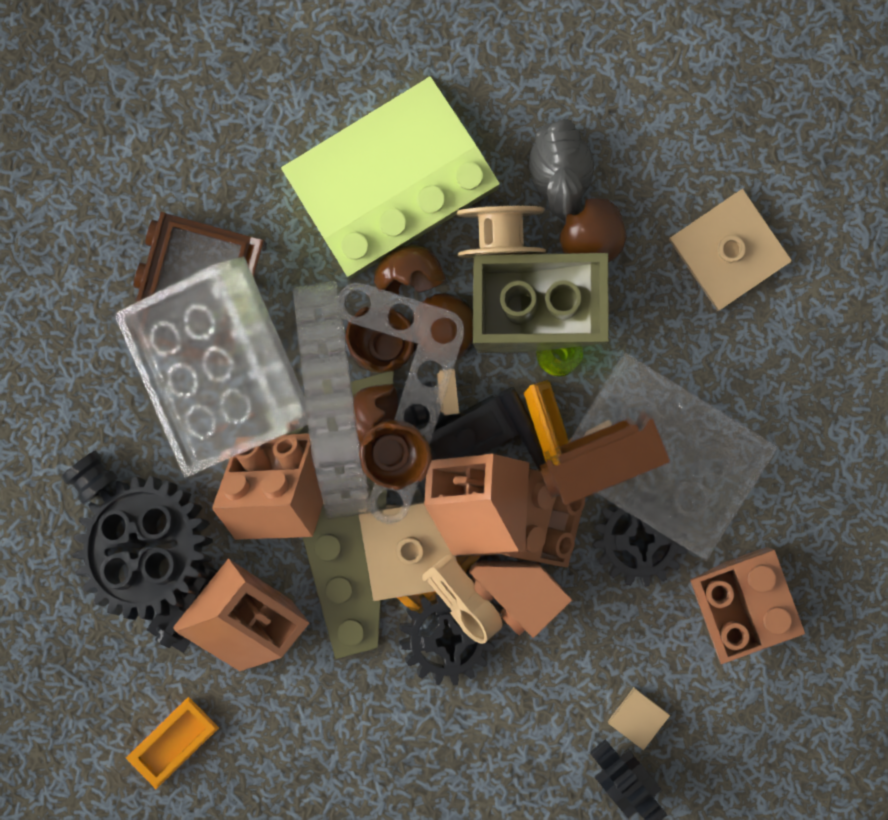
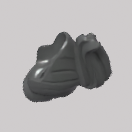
(561, 167)

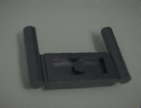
(485, 428)

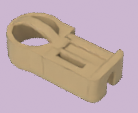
(473, 613)

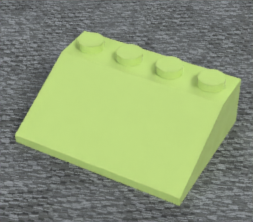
(390, 177)

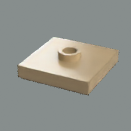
(730, 250)
(401, 552)

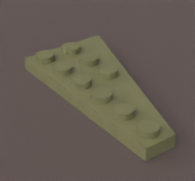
(341, 568)

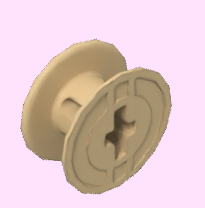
(500, 230)

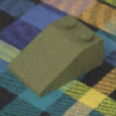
(540, 301)

